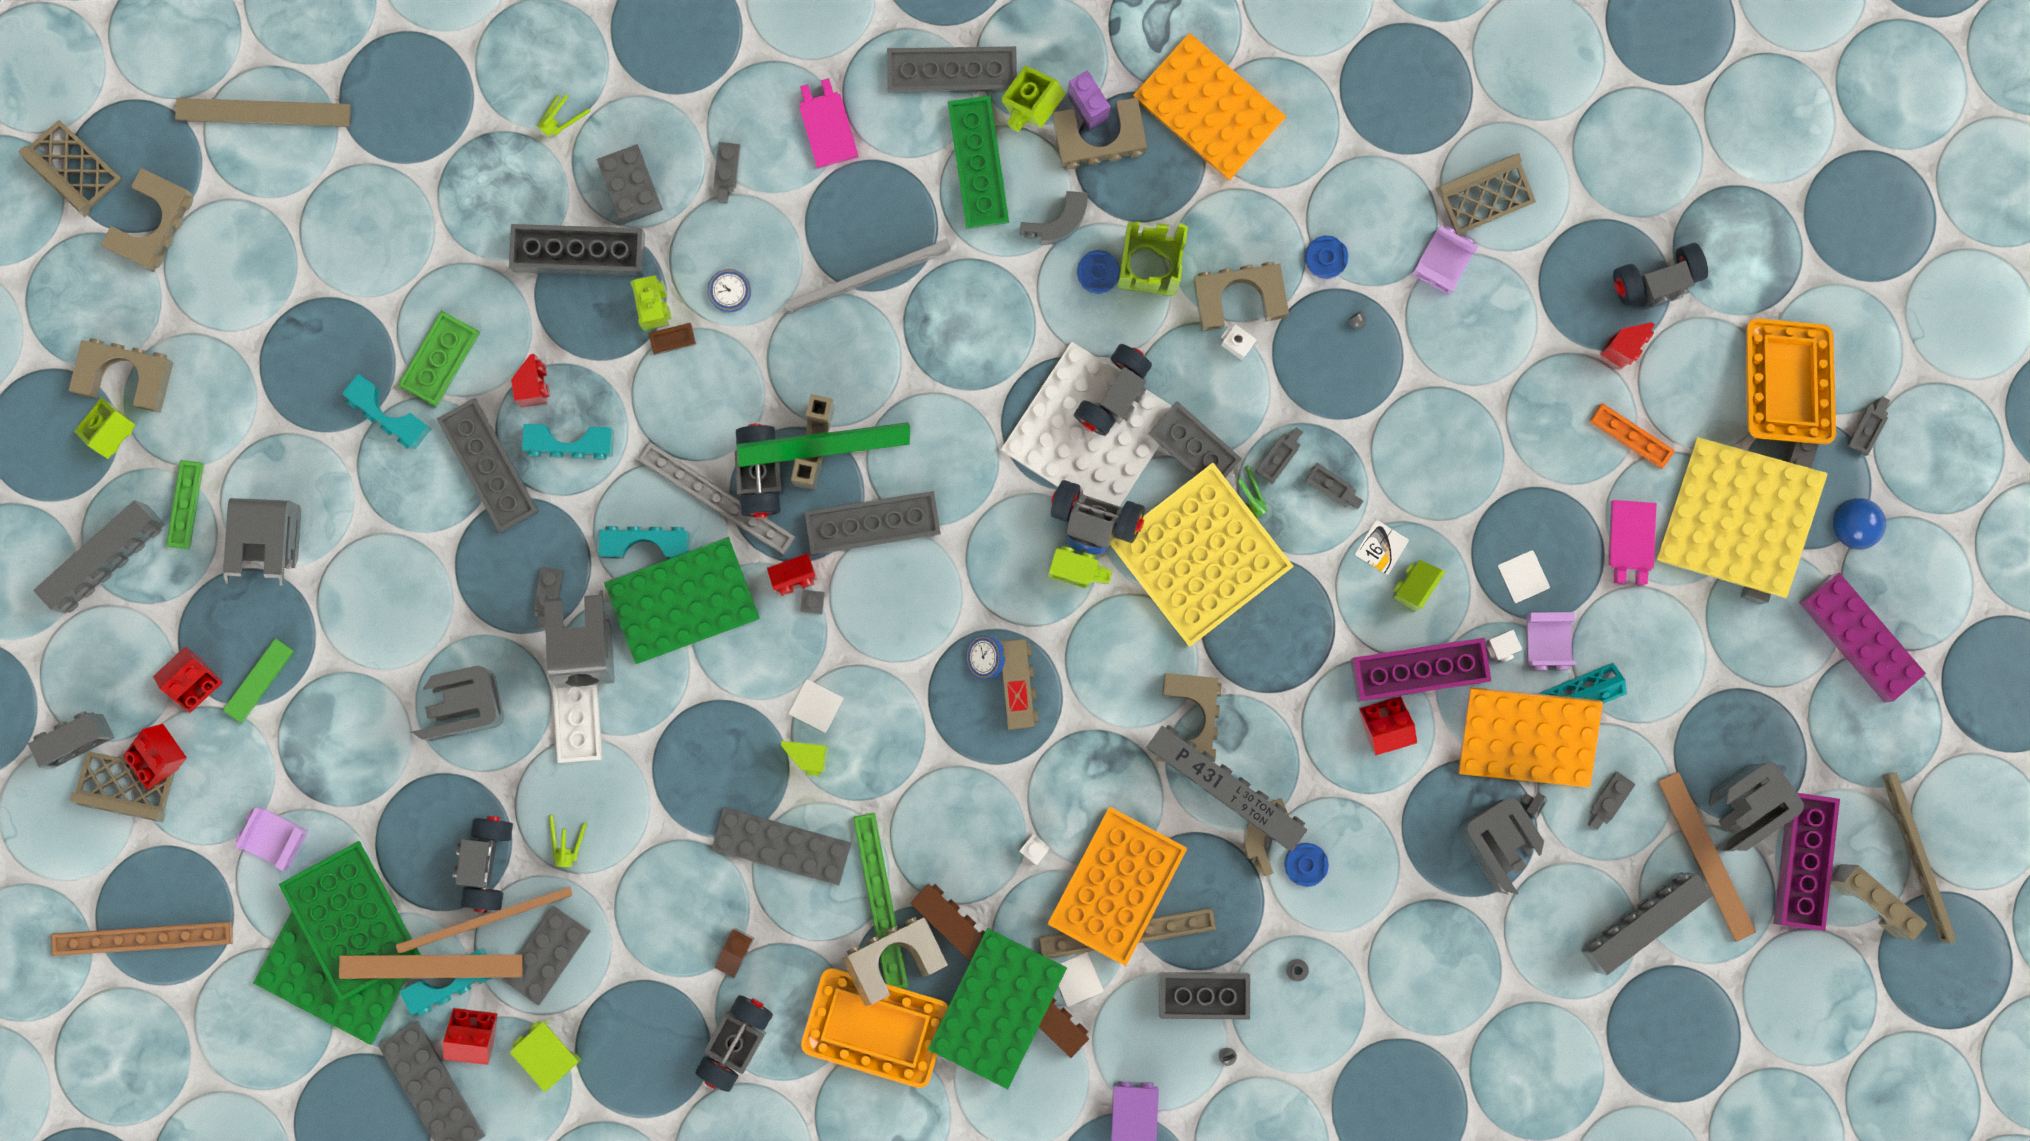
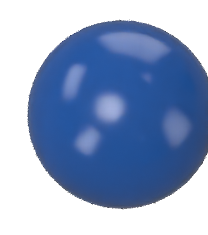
(1859, 523)

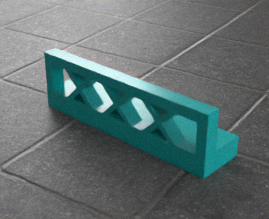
(1602, 690)

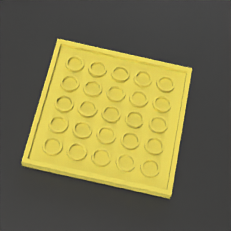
(1742, 517)
(1202, 555)

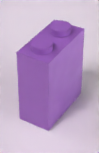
(1088, 100)
(1134, 1112)

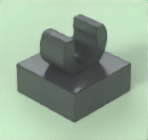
(1535, 804)

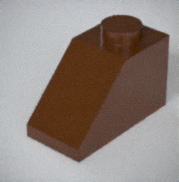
(734, 952)

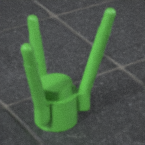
(1256, 506)

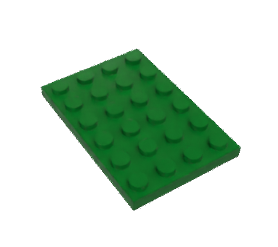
(682, 600)
(346, 914)
(297, 977)
(997, 1008)

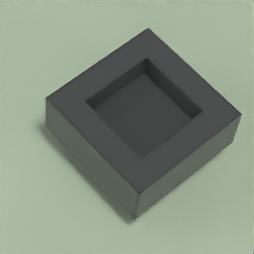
(812, 602)

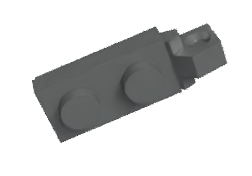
(726, 169)
(1869, 427)
(1279, 456)
(1333, 487)
(549, 584)
(1610, 800)

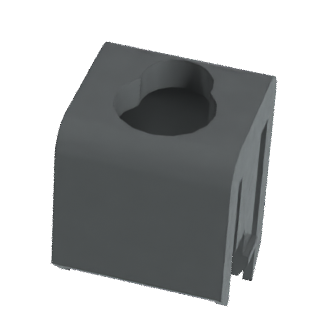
(263, 533)
(579, 654)
(464, 693)
(1760, 804)
(1495, 836)

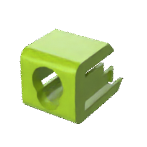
(1156, 241)

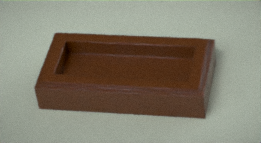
(672, 338)

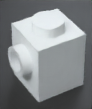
(1237, 341)
(1503, 646)

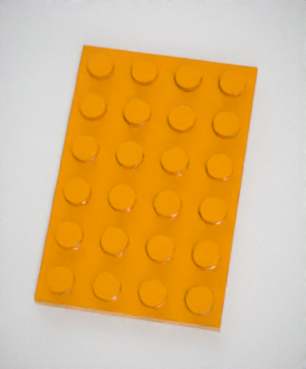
(1209, 106)
(1530, 737)
(1117, 886)

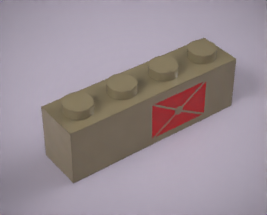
(1017, 685)

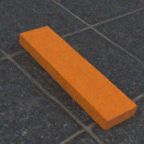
(1632, 436)

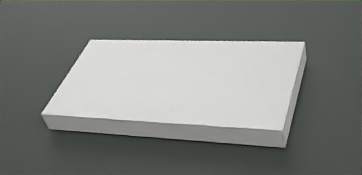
(577, 724)

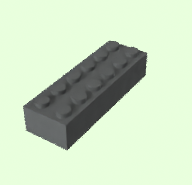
(577, 250)
(99, 557)
(1646, 922)

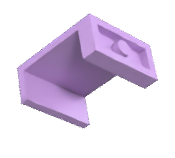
(1445, 259)
(1550, 640)
(271, 838)

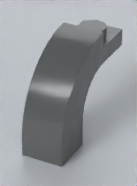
(1063, 226)

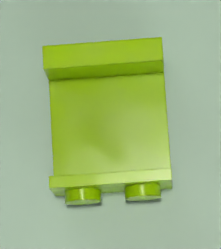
(543, 1055)

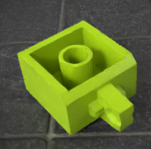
(1031, 98)
(650, 303)
(1077, 569)

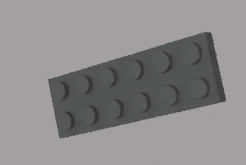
(951, 69)
(487, 465)
(872, 523)
(781, 846)
(430, 1086)

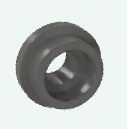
(1290, 970)

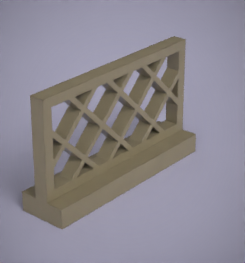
(1484, 175)
(60, 184)
(113, 803)

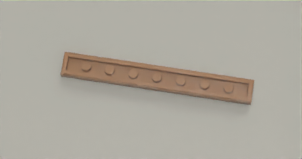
(1706, 856)
(483, 920)
(141, 938)
(430, 966)

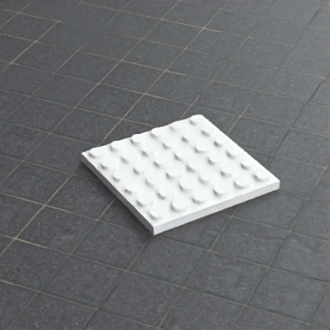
(1059, 447)

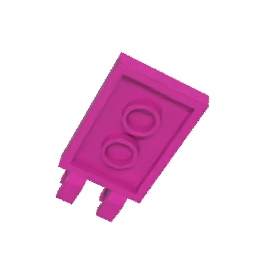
(827, 126)
(1632, 539)

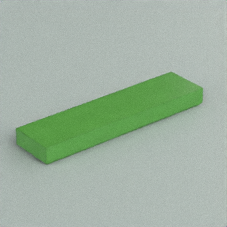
(185, 504)
(258, 680)

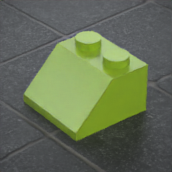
(104, 428)
(1417, 585)
(807, 757)

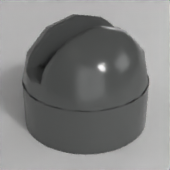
(1357, 321)
(1225, 1052)

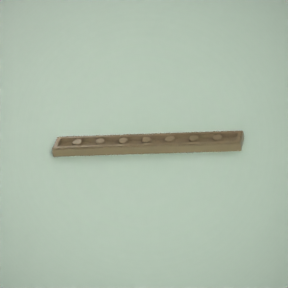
(263, 112)
(1919, 857)
(1157, 929)

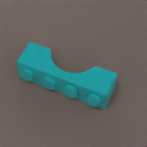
(365, 395)
(596, 443)
(615, 542)
(422, 995)

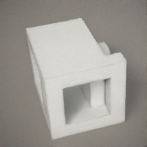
(1034, 849)

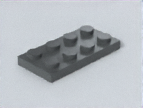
(1192, 442)
(548, 954)

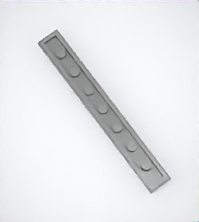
(868, 276)
(714, 497)

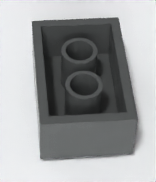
(629, 184)
(70, 739)

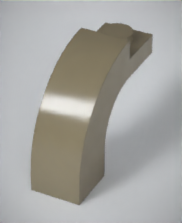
(1254, 845)

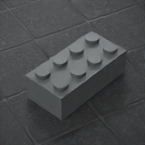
(1204, 995)

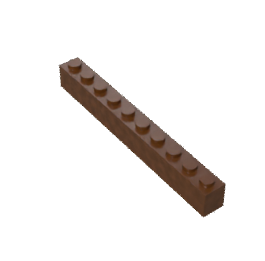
(966, 938)

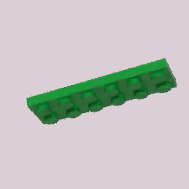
(978, 162)

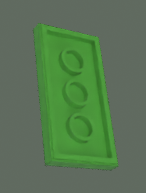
(439, 358)

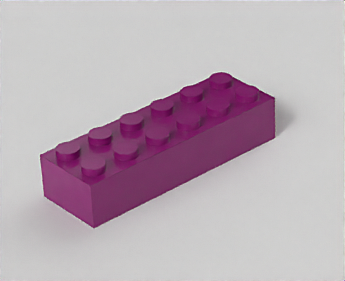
(1862, 638)
(1420, 669)
(1807, 864)

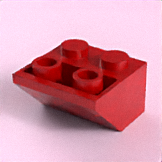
(1625, 344)
(529, 383)
(792, 574)
(187, 679)
(1388, 725)
(154, 755)
(470, 1036)

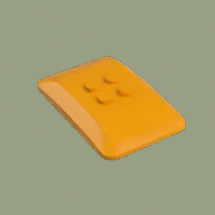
(1790, 381)
(877, 1039)

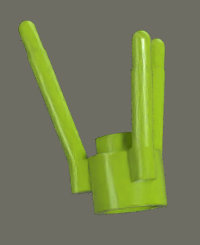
(548, 124)
(563, 855)

